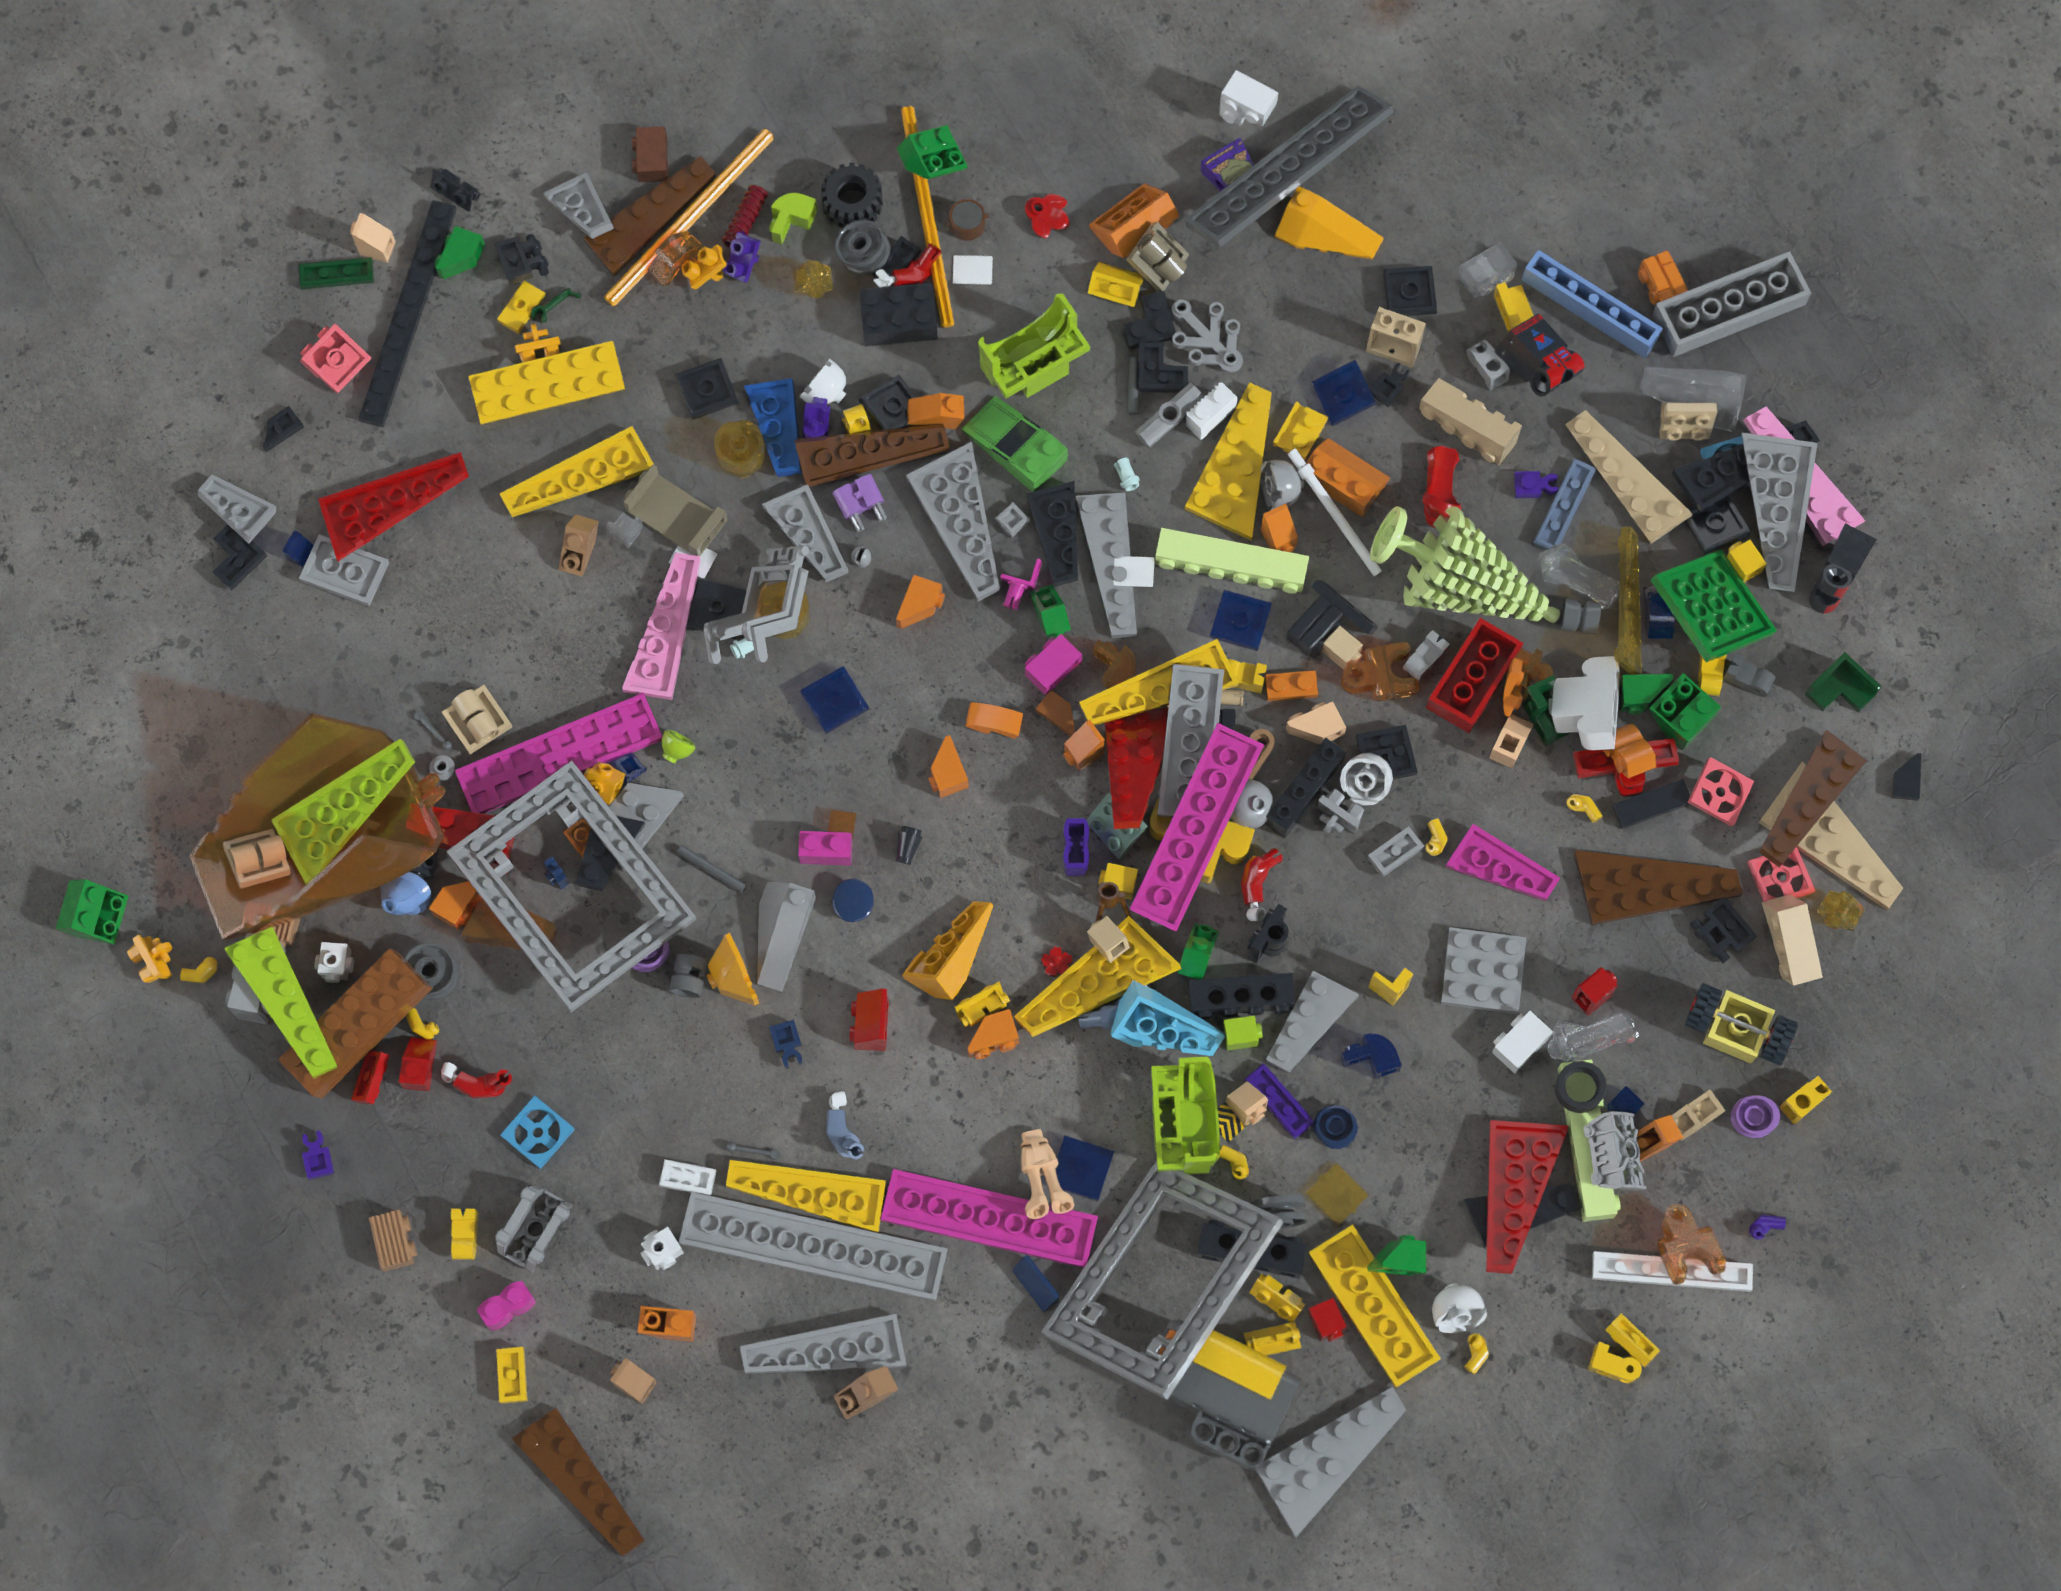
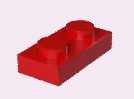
(370, 1077)

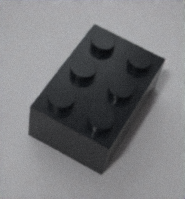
(898, 314)

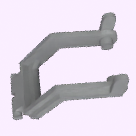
(782, 566)

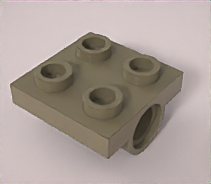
(1158, 257)

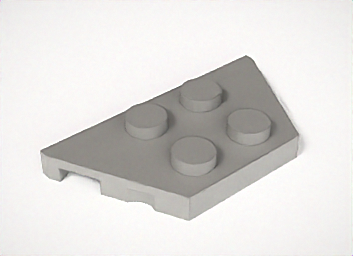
(646, 805)

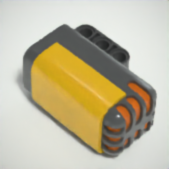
(1234, 1394)

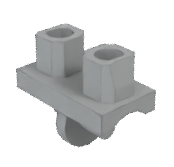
(1336, 816)

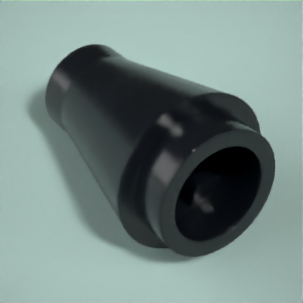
(908, 843)

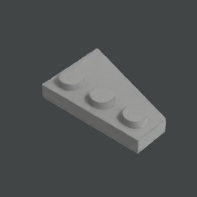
(581, 205)

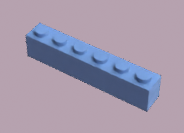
(1591, 304)

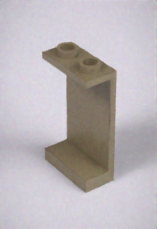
(674, 512)

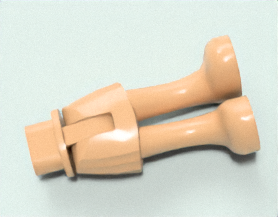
(1039, 1160)

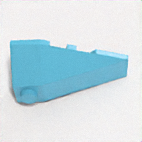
(1156, 1021)

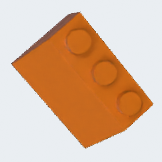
(1130, 218)
(1347, 476)

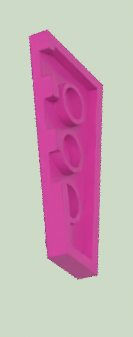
(1497, 863)

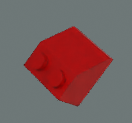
(870, 1020)

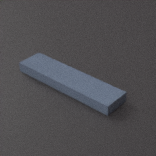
(1564, 505)

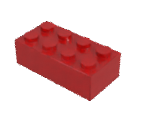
(1474, 675)

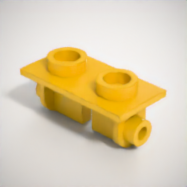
(971, 1009)
(1267, 1292)
(1274, 1339)

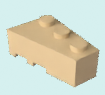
(1793, 939)

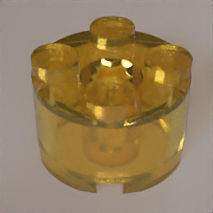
(739, 461)
(772, 602)

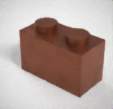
(651, 154)

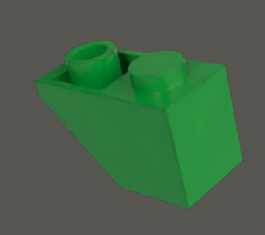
(460, 252)
(1198, 951)

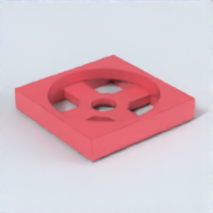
(1696, 798)
(1762, 882)

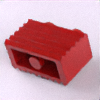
(1595, 990)

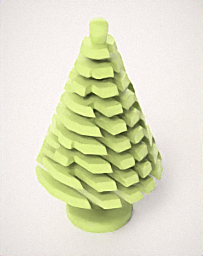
(1460, 570)

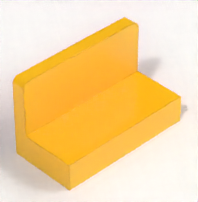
(1115, 284)
(1512, 305)
(1390, 991)

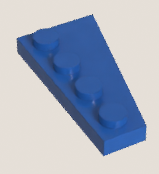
(777, 418)

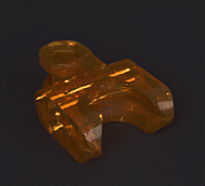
(1376, 674)
(1687, 1241)

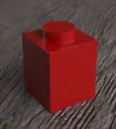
(1327, 1320)

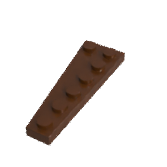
(648, 214)
(850, 454)
(1820, 783)
(565, 1462)

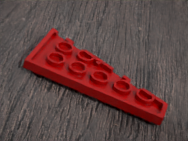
(1517, 1176)

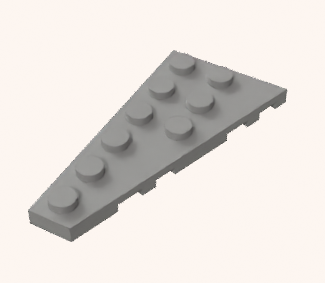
(1780, 488)

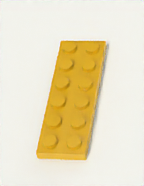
(546, 382)
(1374, 1307)

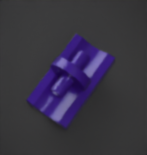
(742, 257)
(816, 418)

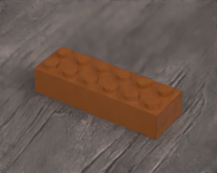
(362, 1019)

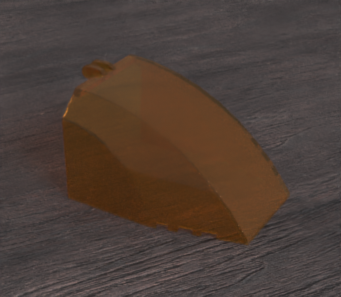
(385, 847)

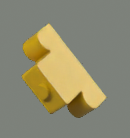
(1232, 845)

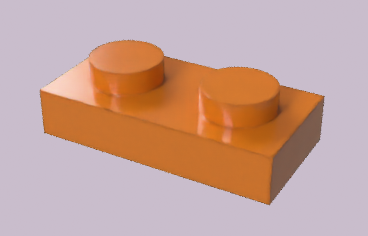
(1291, 685)

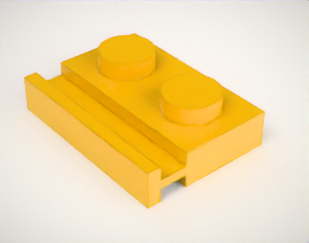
(1300, 430)

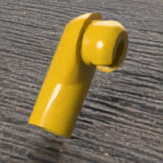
(1584, 804)
(418, 1027)
(1478, 1351)

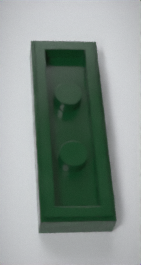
(336, 273)

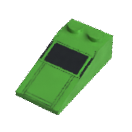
(1016, 443)

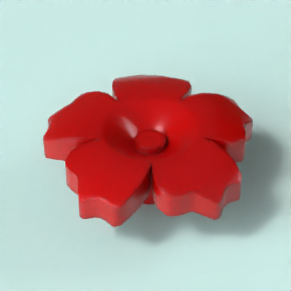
(1056, 962)

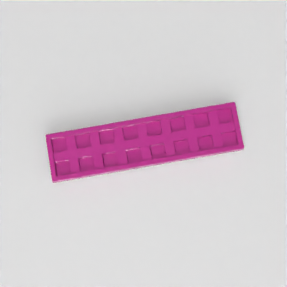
(586, 741)

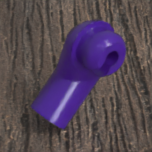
(1764, 1224)

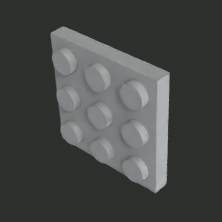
(1483, 970)

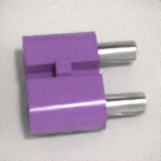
(859, 497)

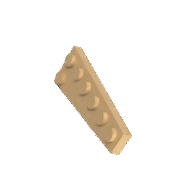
(1640, 493)

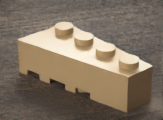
(1470, 421)

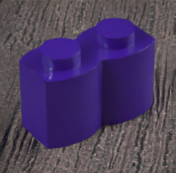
(1076, 847)

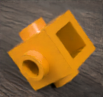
(605, 781)

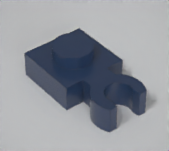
(555, 873)
(786, 1039)

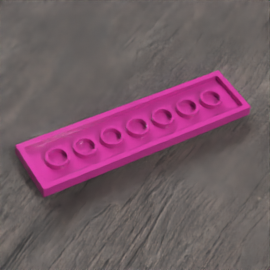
(1196, 827)
(987, 1219)

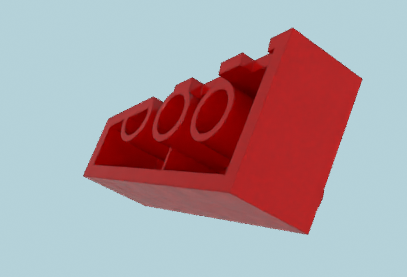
(460, 824)

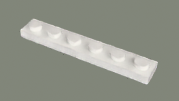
(1652, 1271)

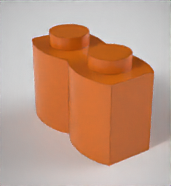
(1631, 752)

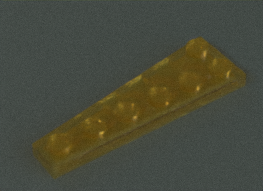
(1629, 652)

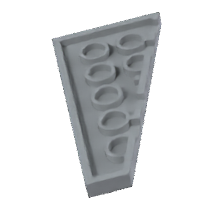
(955, 506)
(1317, 1465)

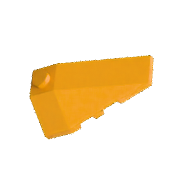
(1323, 226)
(949, 960)
(730, 973)

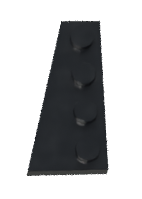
(1554, 1204)

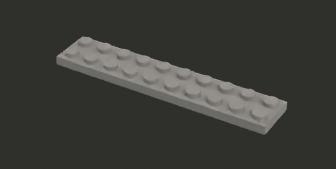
(813, 1246)

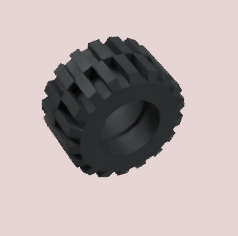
(847, 179)

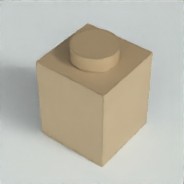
(1342, 648)
(1108, 939)

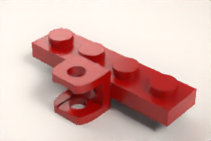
(1597, 763)

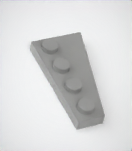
(804, 526)
(1313, 1014)

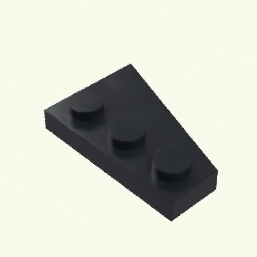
(598, 862)

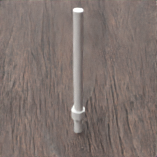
(1306, 472)

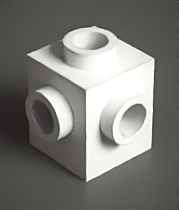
(334, 962)
(665, 1240)

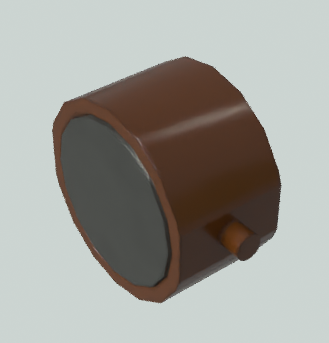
(967, 219)

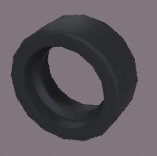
(1594, 1072)

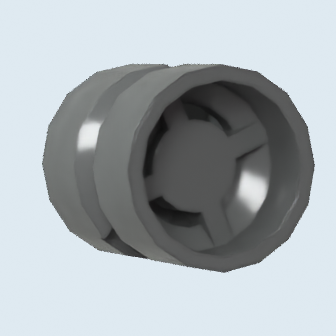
(1580, 616)
(688, 976)

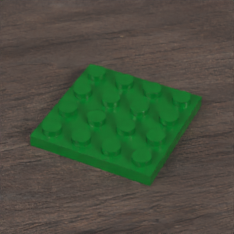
(1713, 605)

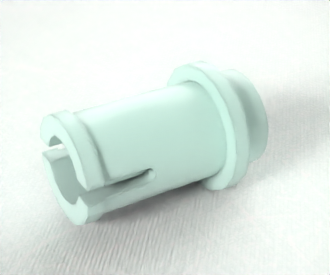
(1126, 474)
(741, 647)

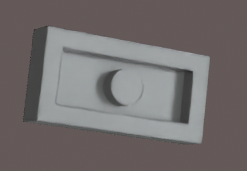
(1395, 851)

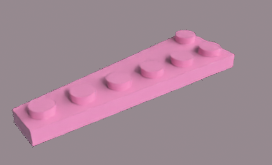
(1827, 506)
(661, 648)

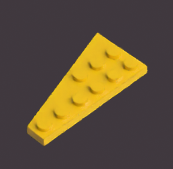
(1231, 478)
(1096, 981)

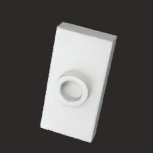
(687, 1177)

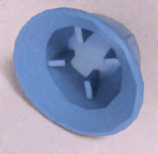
(405, 895)

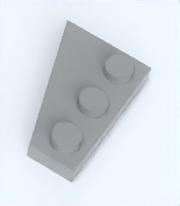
(237, 507)

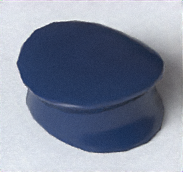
(852, 900)
(1335, 1126)

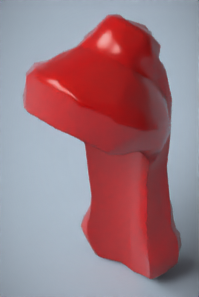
(1439, 483)

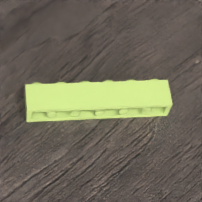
(1231, 560)
(1595, 1201)

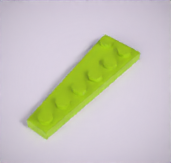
(276, 986)

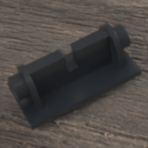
(447, 184)

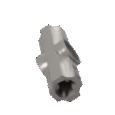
(1158, 426)

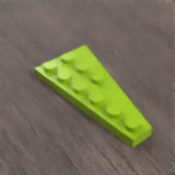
(331, 816)

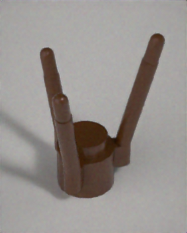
(1108, 897)

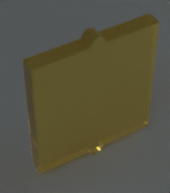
(1337, 1194)

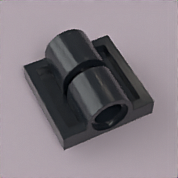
(1272, 925)

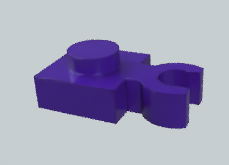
(1529, 484)
(317, 1159)

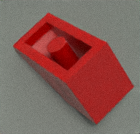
(418, 1064)

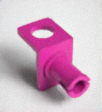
(1018, 585)

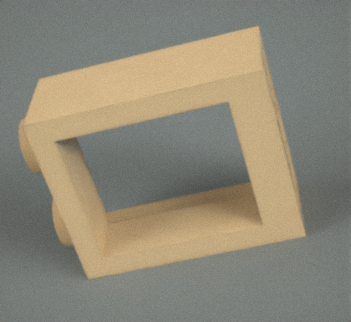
(1405, 343)

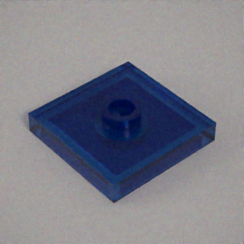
(1344, 393)
(1240, 620)
(834, 700)
(1082, 1168)

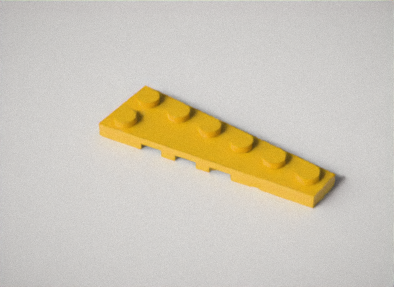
(594, 468)
(1153, 687)
(828, 1195)

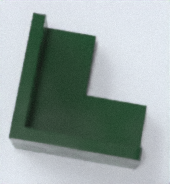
(1846, 680)
(1536, 707)

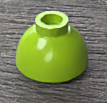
(676, 746)

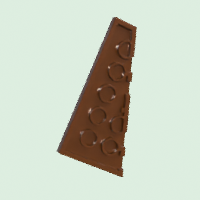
(1635, 887)

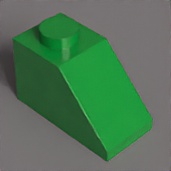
(1050, 611)
(1641, 691)
(1401, 1257)

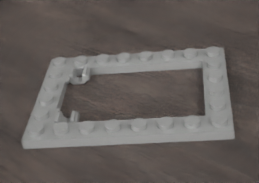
(555, 795)
(1151, 1370)

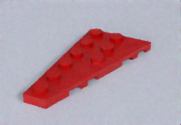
(372, 508)
(1134, 761)

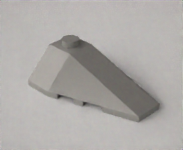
(781, 924)

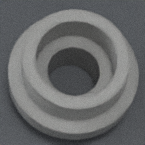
(449, 770)

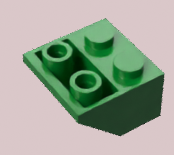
(931, 153)
(1684, 711)
(91, 911)

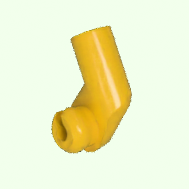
(1438, 839)
(201, 973)
(1237, 1160)

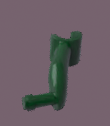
(552, 303)

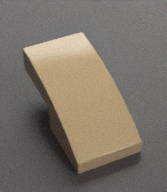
(1698, 1113)

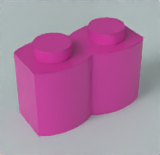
(499, 1310)

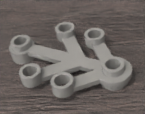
(1208, 338)

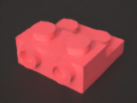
(334, 358)

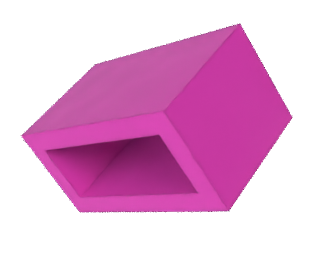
(1052, 664)
(825, 848)

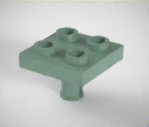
(1117, 840)

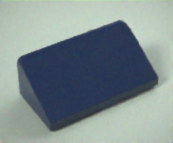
(1036, 1283)

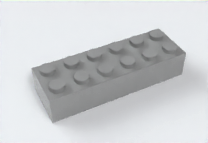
(1731, 304)

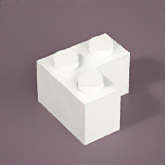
(1246, 100)

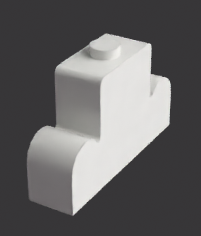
(1589, 703)

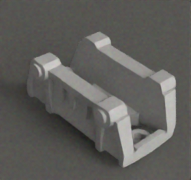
(1615, 1152)
(523, 1218)

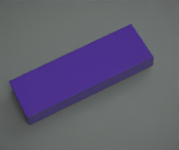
(1280, 1102)

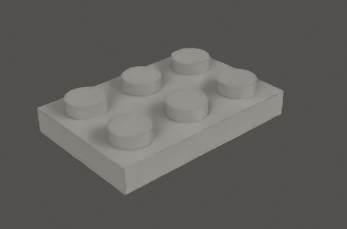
(352, 577)

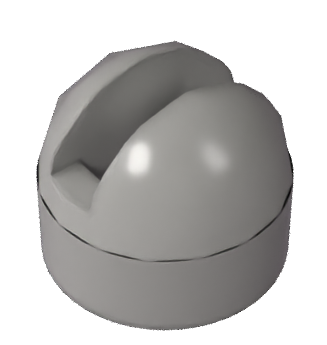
(865, 559)

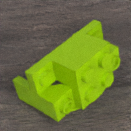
(1036, 353)
(1185, 1116)

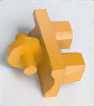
(707, 267)
(527, 350)
(155, 956)

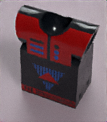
(1539, 355)
(1840, 568)

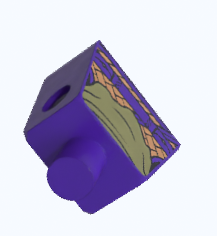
(1226, 164)

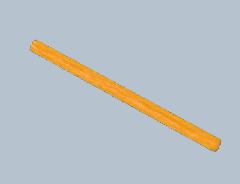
(693, 212)
(929, 229)

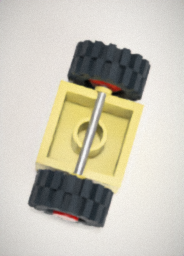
(1740, 1025)

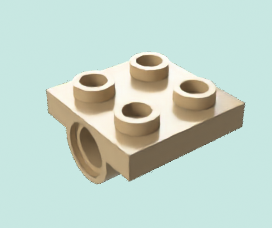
(1687, 420)
(476, 718)
(257, 858)

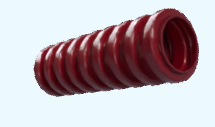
(746, 213)

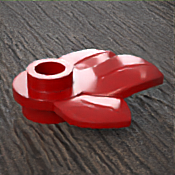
(1049, 217)

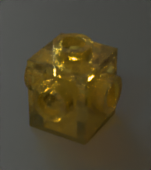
(812, 279)
(1840, 910)

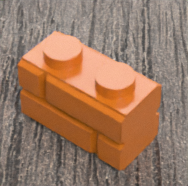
(1661, 277)

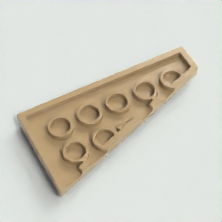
(1841, 849)

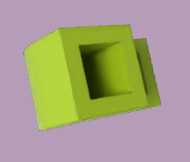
(794, 210)

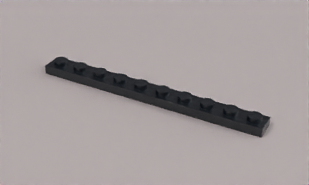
(407, 314)

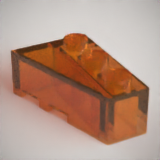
(487, 929)

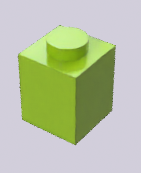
(1242, 1033)

